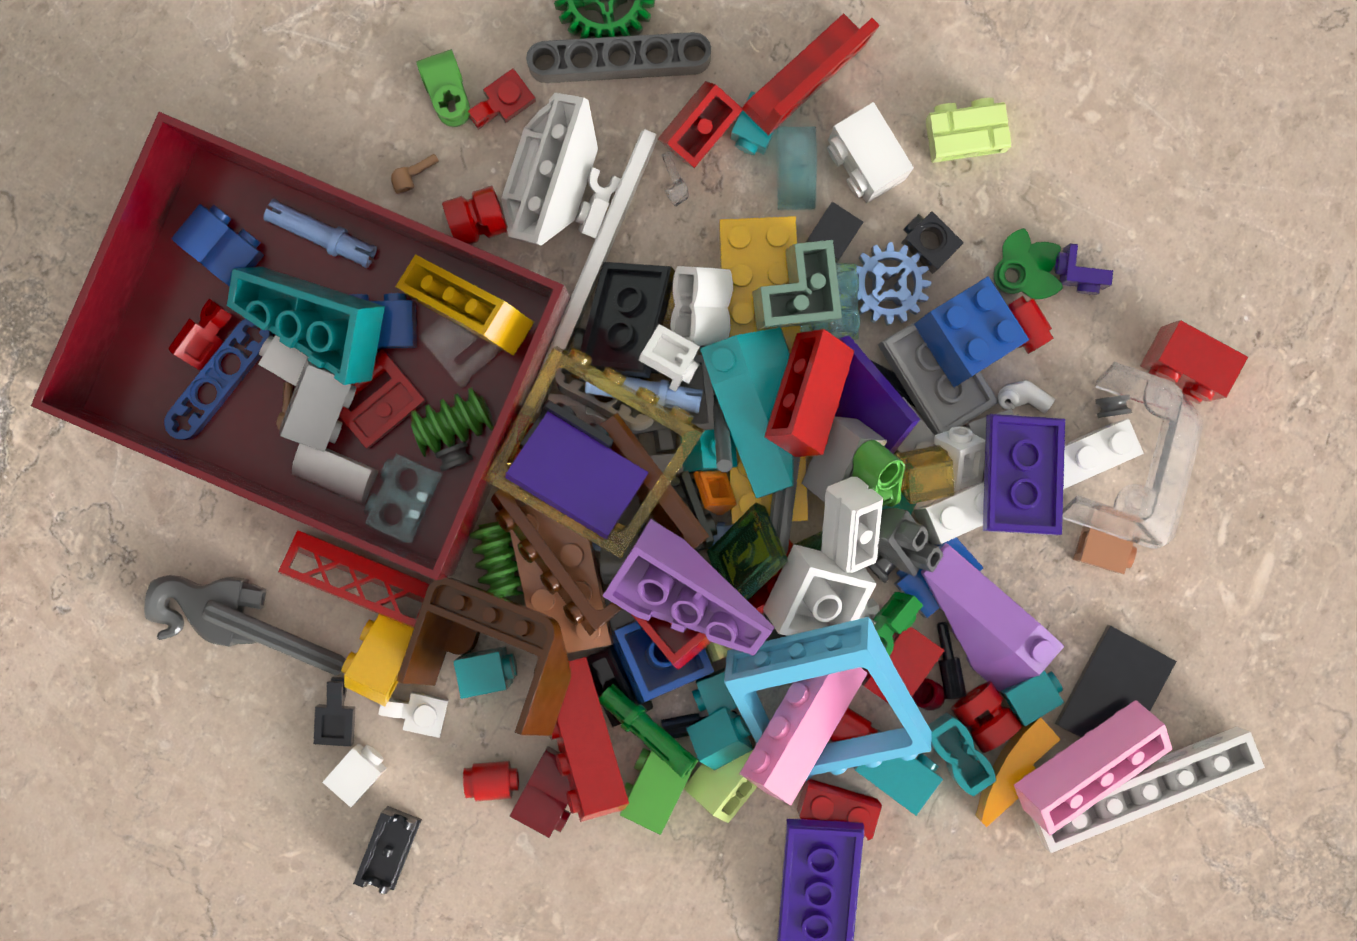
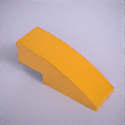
(1012, 765)

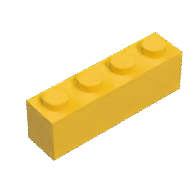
(465, 304)

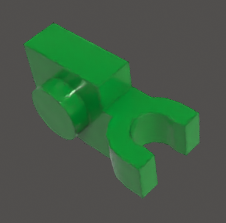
(895, 617)

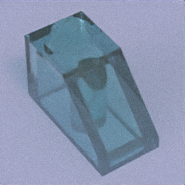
(796, 167)

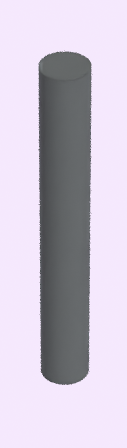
(722, 439)

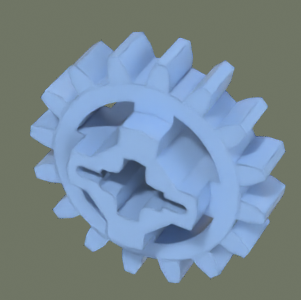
(903, 296)

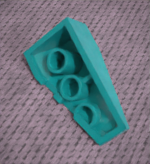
(746, 382)

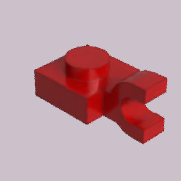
(505, 97)
(198, 341)

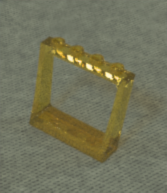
(613, 384)

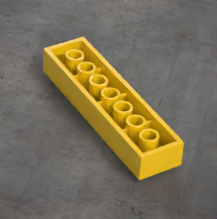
(757, 259)

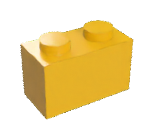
(379, 659)

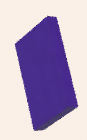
(874, 400)
(1024, 474)
(576, 475)

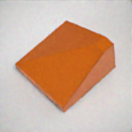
(715, 491)

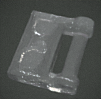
(448, 340)

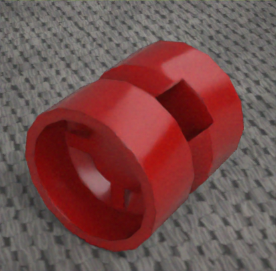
(475, 216)
(994, 727)

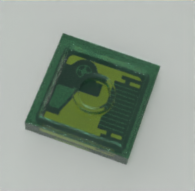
(749, 552)

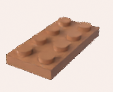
(579, 561)

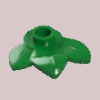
(1032, 266)

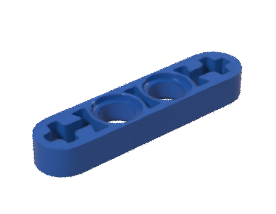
(213, 374)

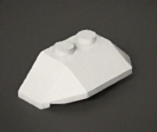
(550, 170)

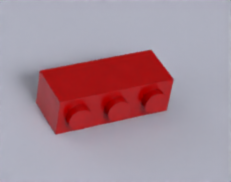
(809, 393)

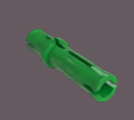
(647, 730)

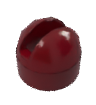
(929, 695)

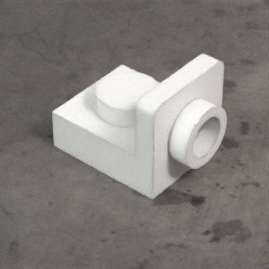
(671, 356)
(967, 455)

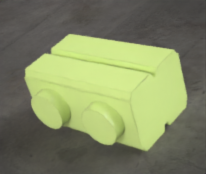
(968, 130)

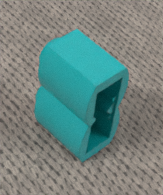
(964, 762)

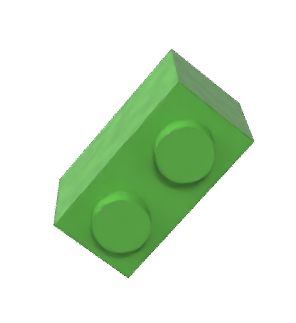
(653, 792)

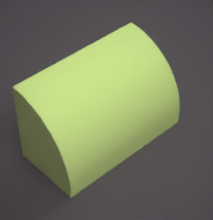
(721, 790)

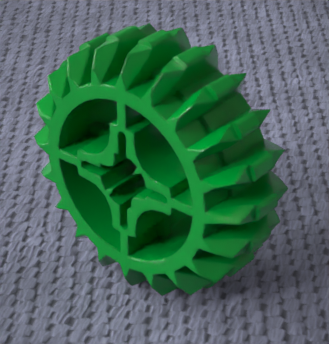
(610, 27)

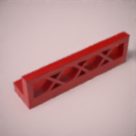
(808, 72)
(357, 566)

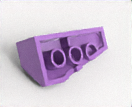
(677, 585)
(994, 631)

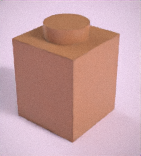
(1104, 551)

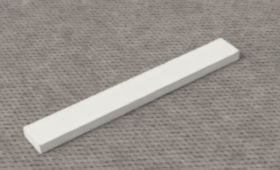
(602, 246)

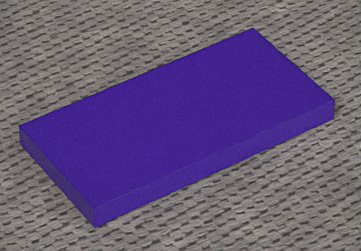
(820, 880)

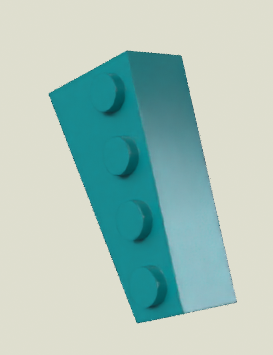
(318, 321)

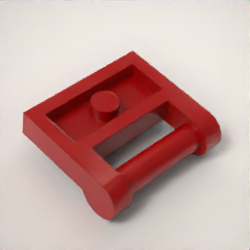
(384, 407)

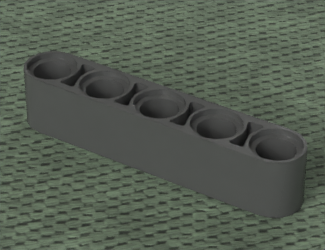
(602, 48)

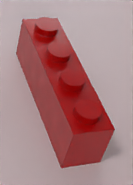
(587, 750)

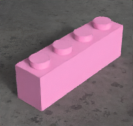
(800, 732)
(1093, 767)

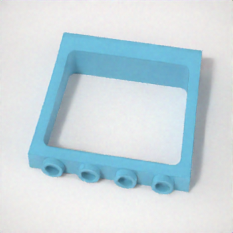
(823, 653)

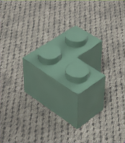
(811, 290)

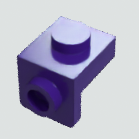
(1085, 279)

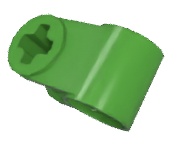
(444, 83)
(880, 471)

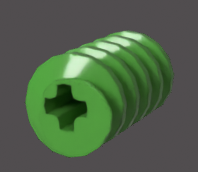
(451, 421)
(496, 560)

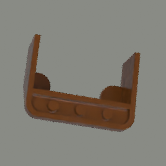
(452, 622)

